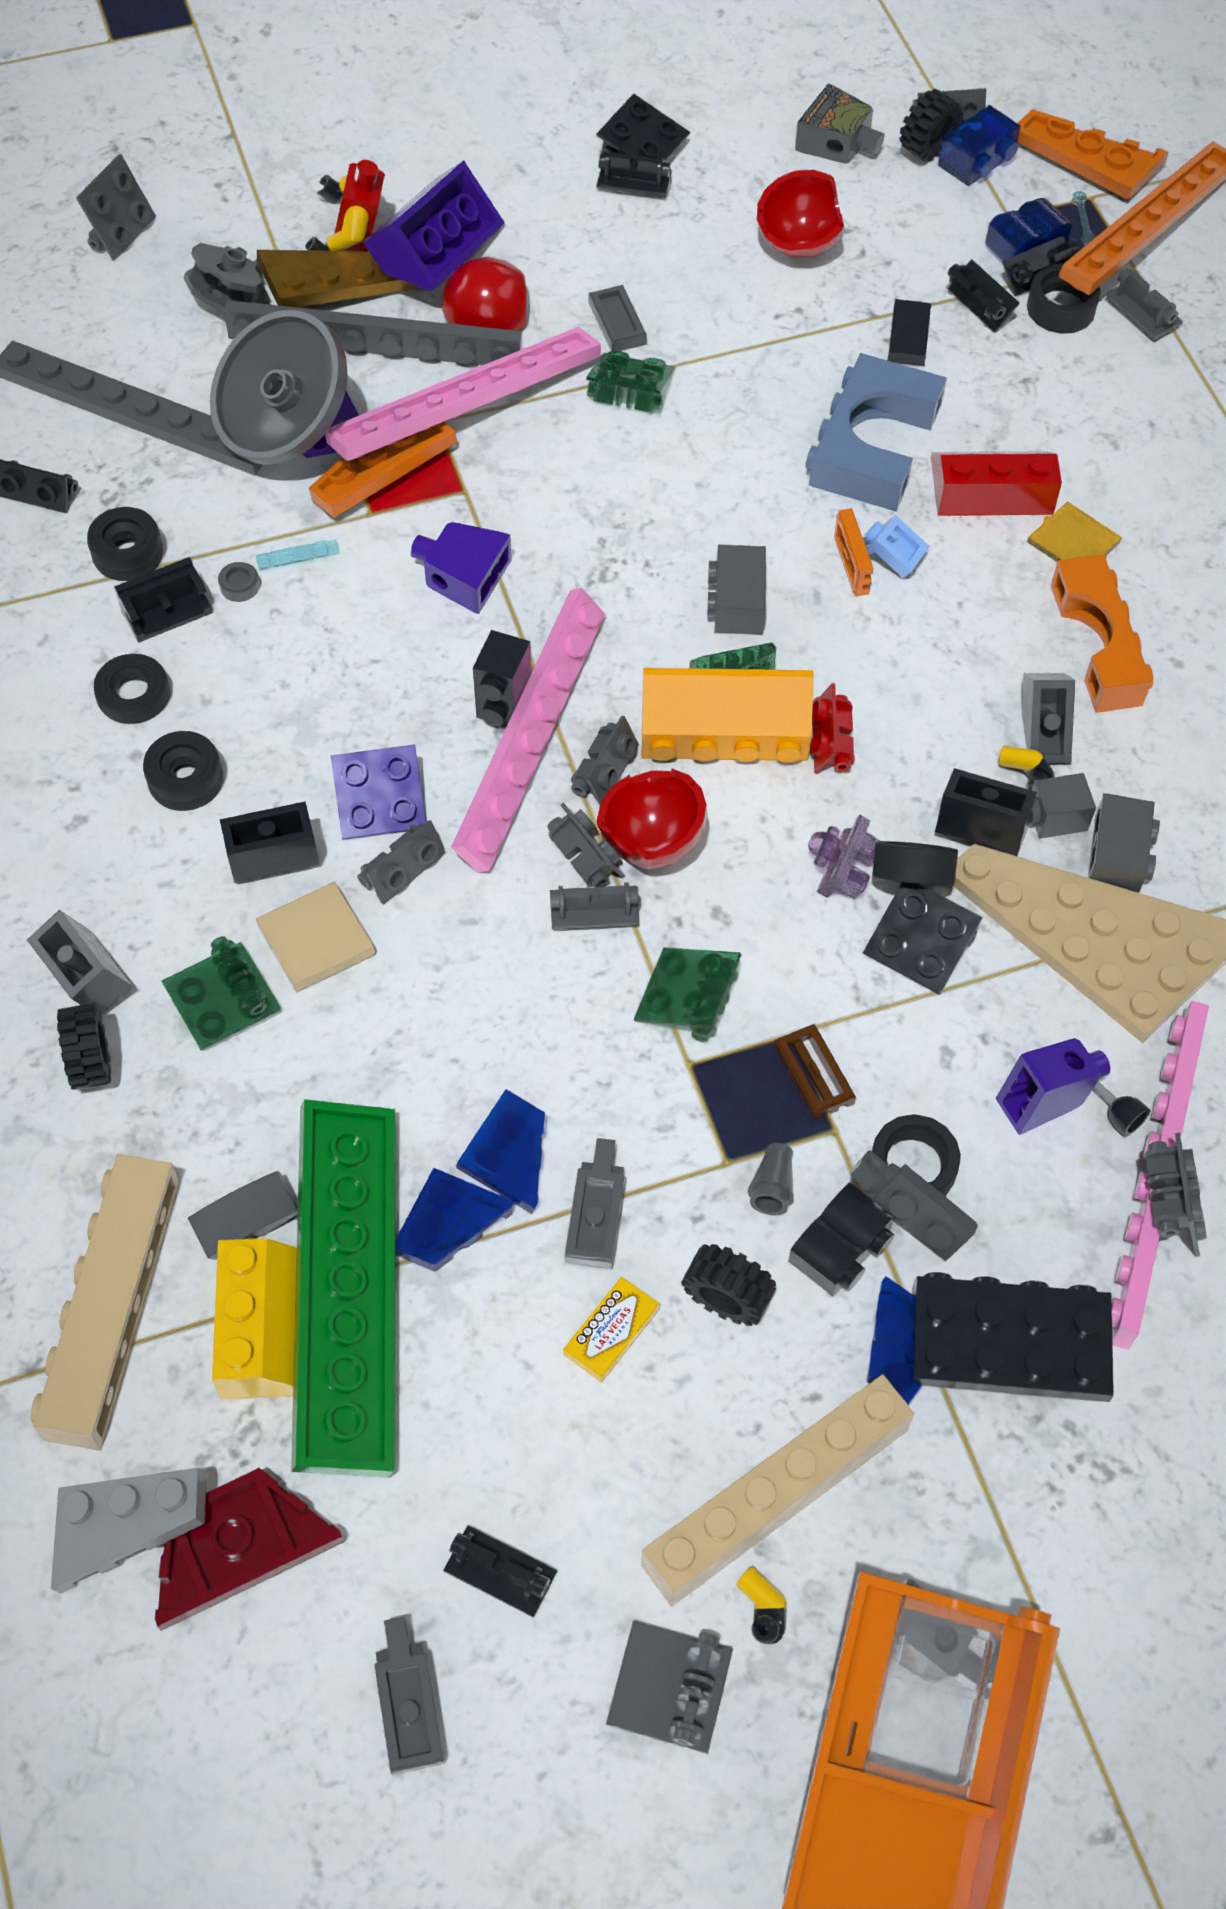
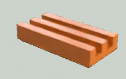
(853, 552)

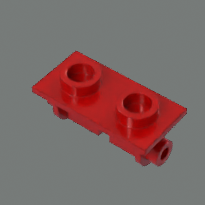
(829, 717)

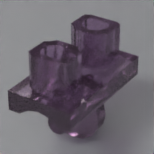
(841, 853)

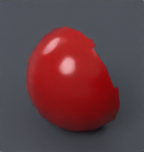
(801, 213)
(486, 294)
(653, 817)

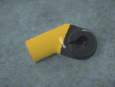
(1029, 760)
(769, 1607)

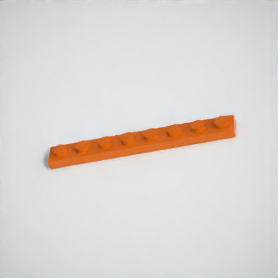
(1146, 220)

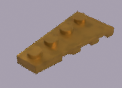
(321, 277)

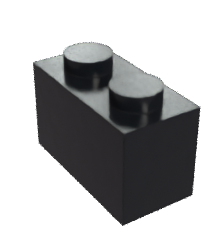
(500, 676)
(985, 812)
(269, 842)

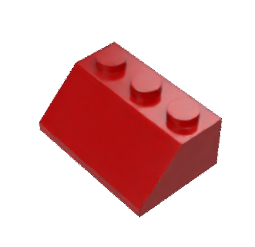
(996, 483)

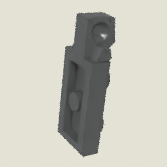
(915, 1204)
(596, 1209)
(407, 1702)

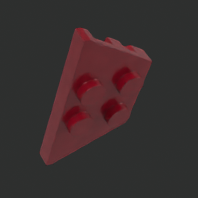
(247, 1537)

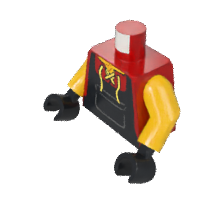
(358, 207)

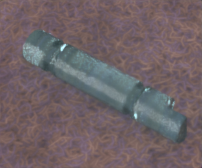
(297, 554)

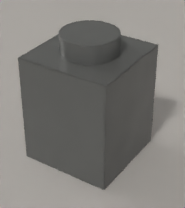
(1062, 805)

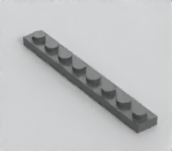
(395, 335)
(118, 402)

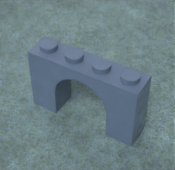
(872, 391)

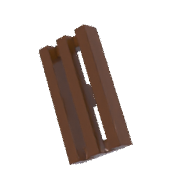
(830, 1103)

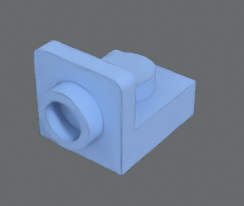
(896, 545)

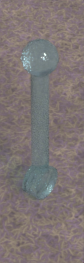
(1079, 199)

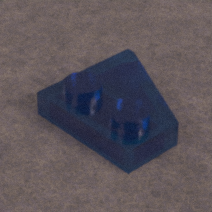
(508, 1151)
(447, 1219)
(893, 1340)

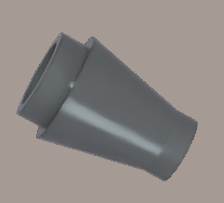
(773, 1181)

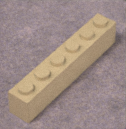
(106, 1303)
(776, 1490)

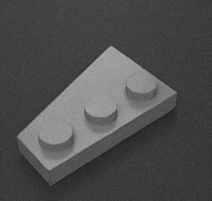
(119, 1517)

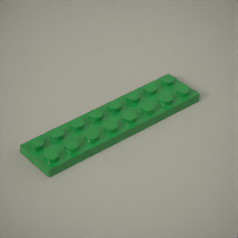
(345, 1292)

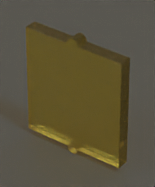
(1073, 535)

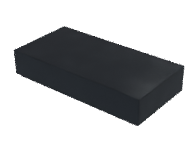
(909, 332)

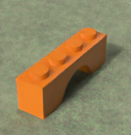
(1089, 593)

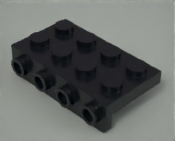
(1012, 1337)

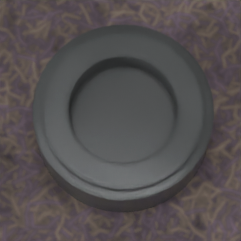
(238, 581)

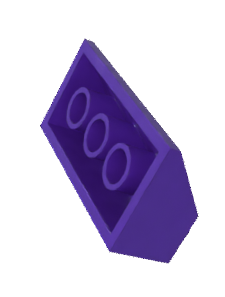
(435, 230)

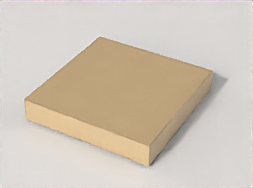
(315, 936)

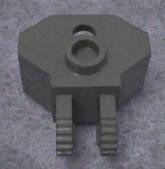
(224, 275)

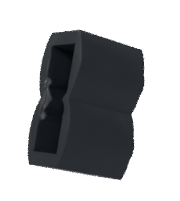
(842, 1239)

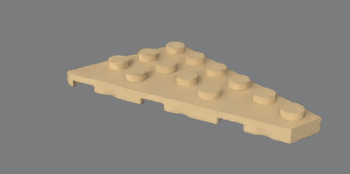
(1110, 943)

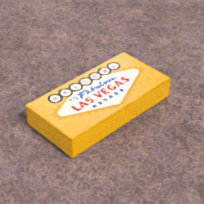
(611, 1329)

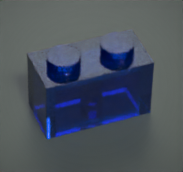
(979, 145)

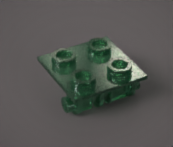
(619, 370)
(689, 989)
(221, 993)

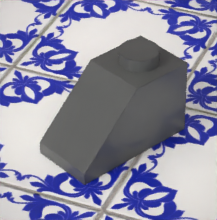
(1049, 714)

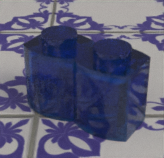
(1027, 228)

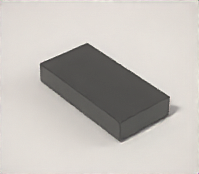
(617, 318)

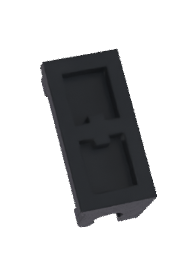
(163, 599)

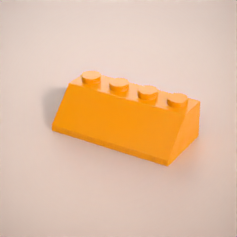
(726, 714)

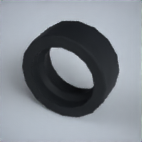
(1055, 316)
(915, 863)
(931, 1133)

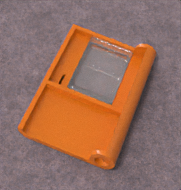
(936, 1754)

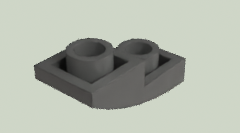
(244, 1213)

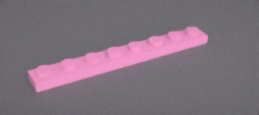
(462, 393)
(528, 731)
(1170, 1110)

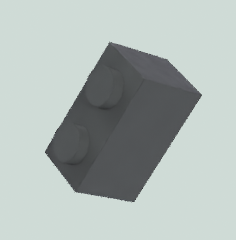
(739, 589)
(1122, 842)
(78, 961)

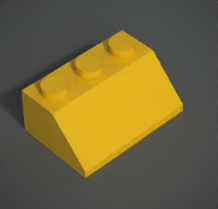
(254, 1319)

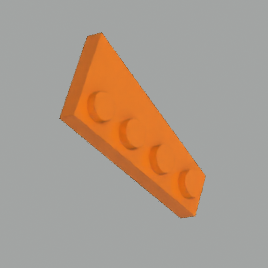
(1106, 162)
(361, 477)

